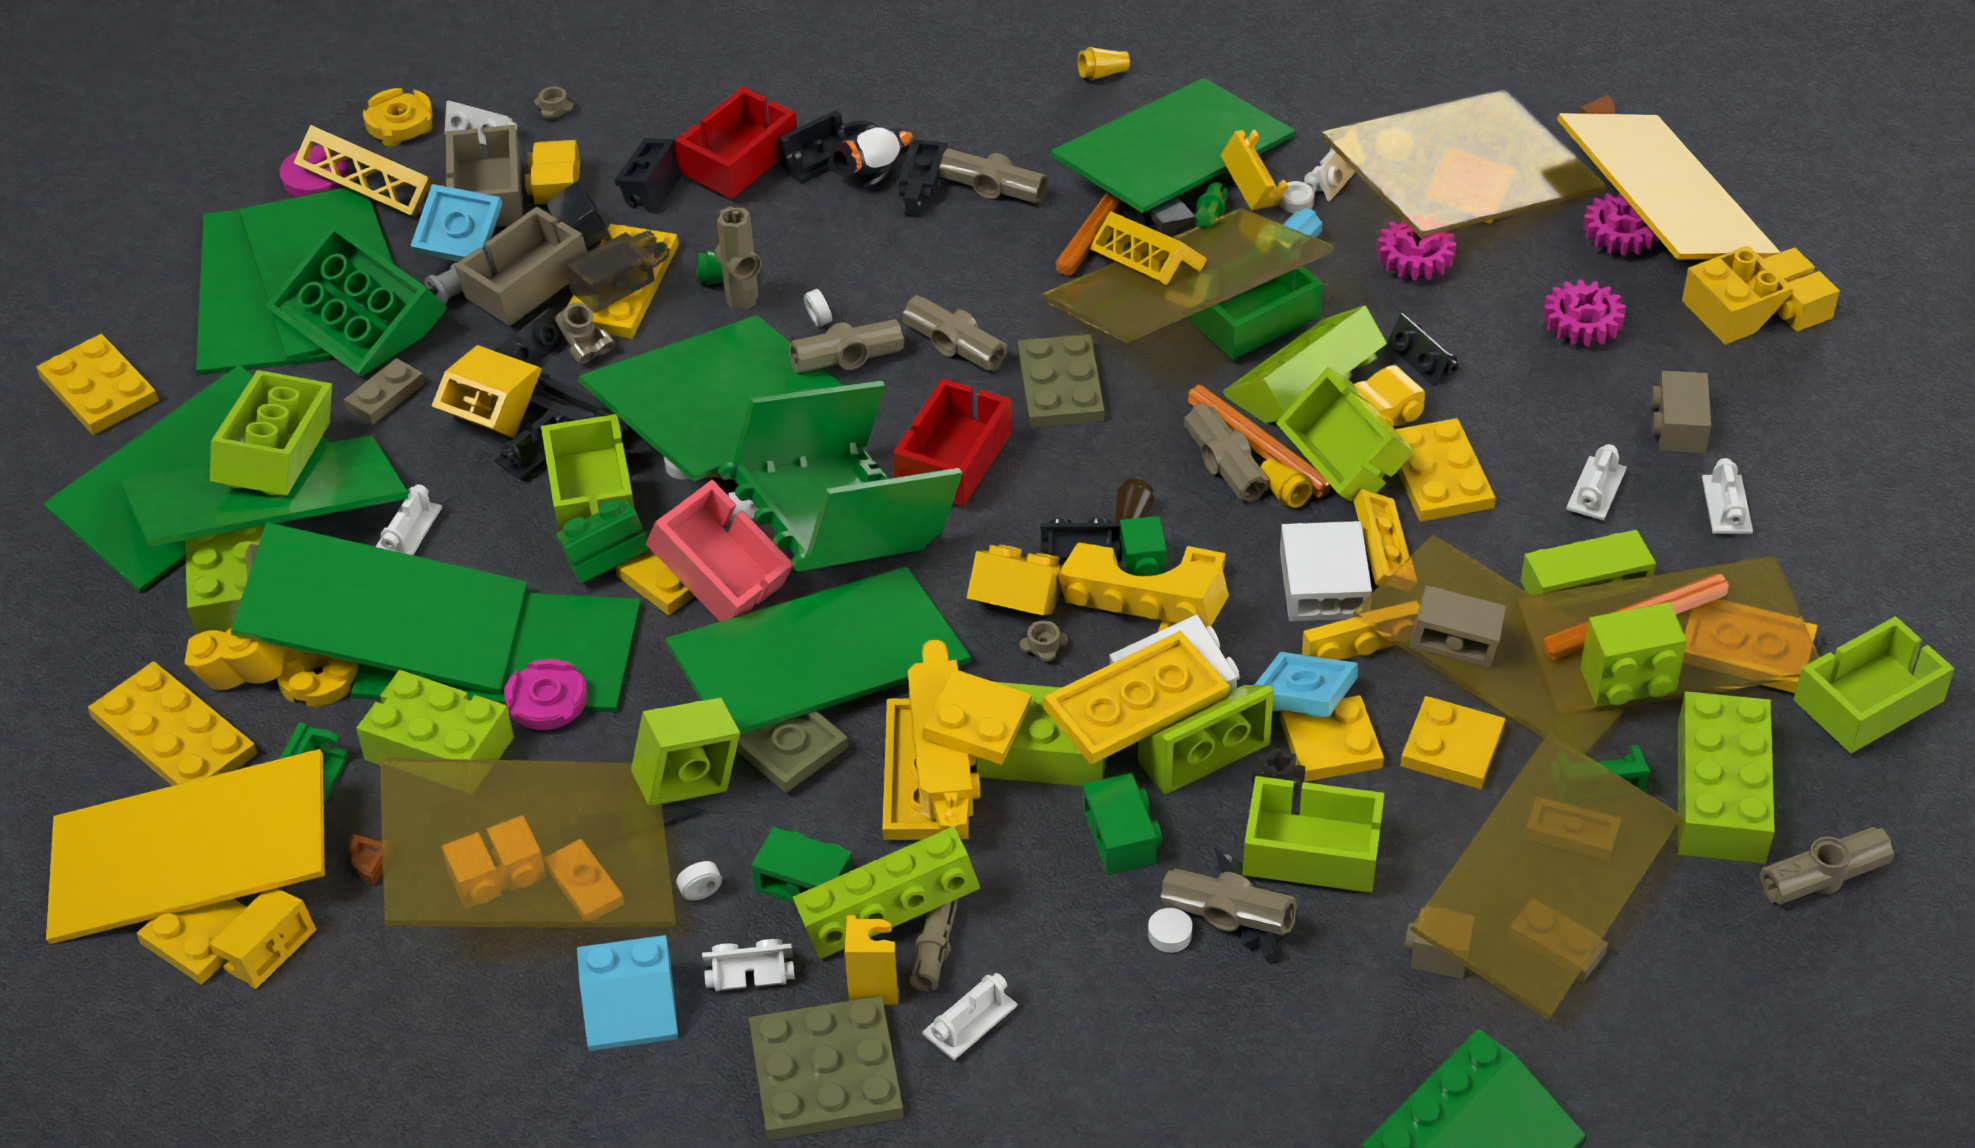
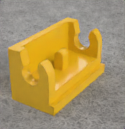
(1250, 172)
(263, 936)
(870, 962)

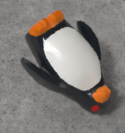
(868, 151)

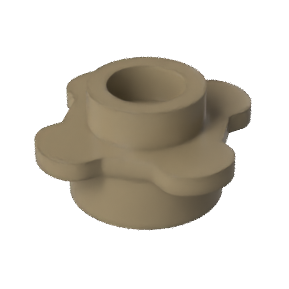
(553, 102)
(1043, 640)

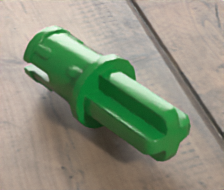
(1211, 205)

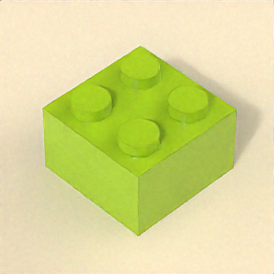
(1633, 654)
(685, 751)

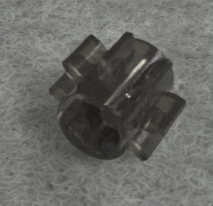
(1280, 765)

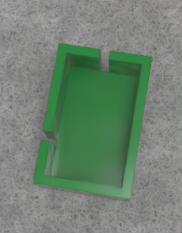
(1262, 312)

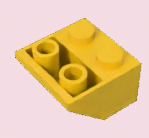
(1734, 293)
(488, 390)
(1014, 580)

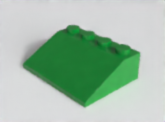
(355, 302)
(1479, 1101)

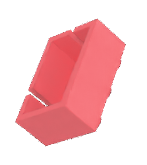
(719, 567)

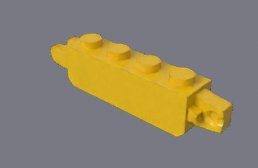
(942, 772)

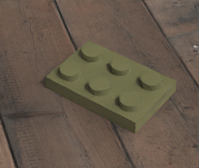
(1060, 381)
(792, 748)

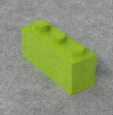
(1587, 563)

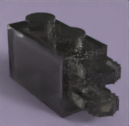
(615, 269)

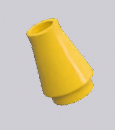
(1099, 63)
(1288, 484)

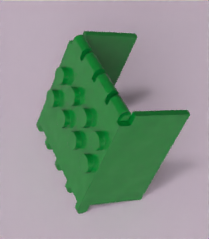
(821, 488)

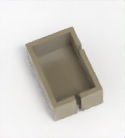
(494, 176)
(527, 266)

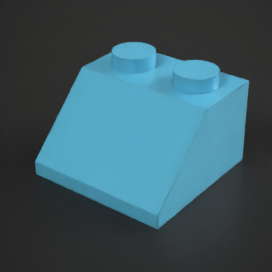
(627, 993)

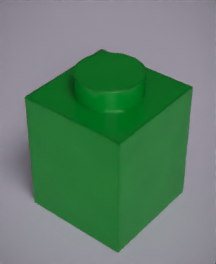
(1142, 546)

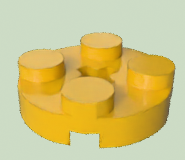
(413, 118)
(316, 690)

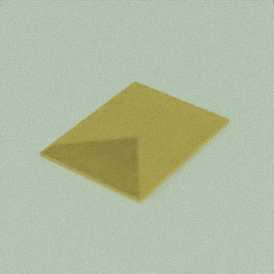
(1462, 162)
(1240, 255)
(521, 845)

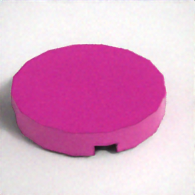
(304, 182)
(546, 694)

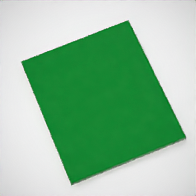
(697, 391)

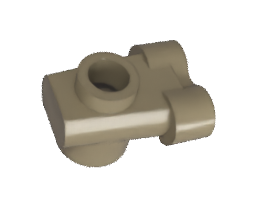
(582, 334)

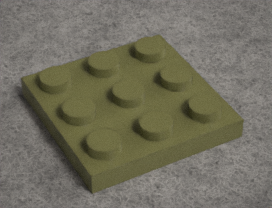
(825, 1068)

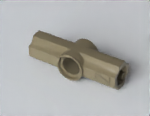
(993, 176)
(738, 258)
(954, 333)
(846, 346)
(1226, 453)
(1826, 865)
(1229, 901)

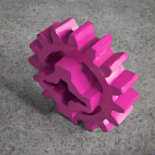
(1617, 226)
(1413, 254)
(1584, 312)

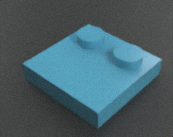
(455, 223)
(1308, 683)

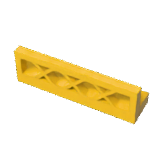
(373, 161)
(1141, 240)

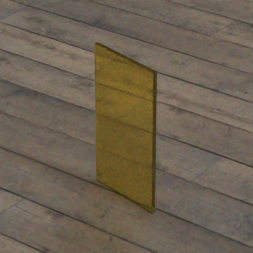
(1731, 642)
(1515, 677)
(1546, 875)

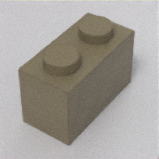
(1682, 411)
(1457, 626)

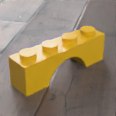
(1095, 581)

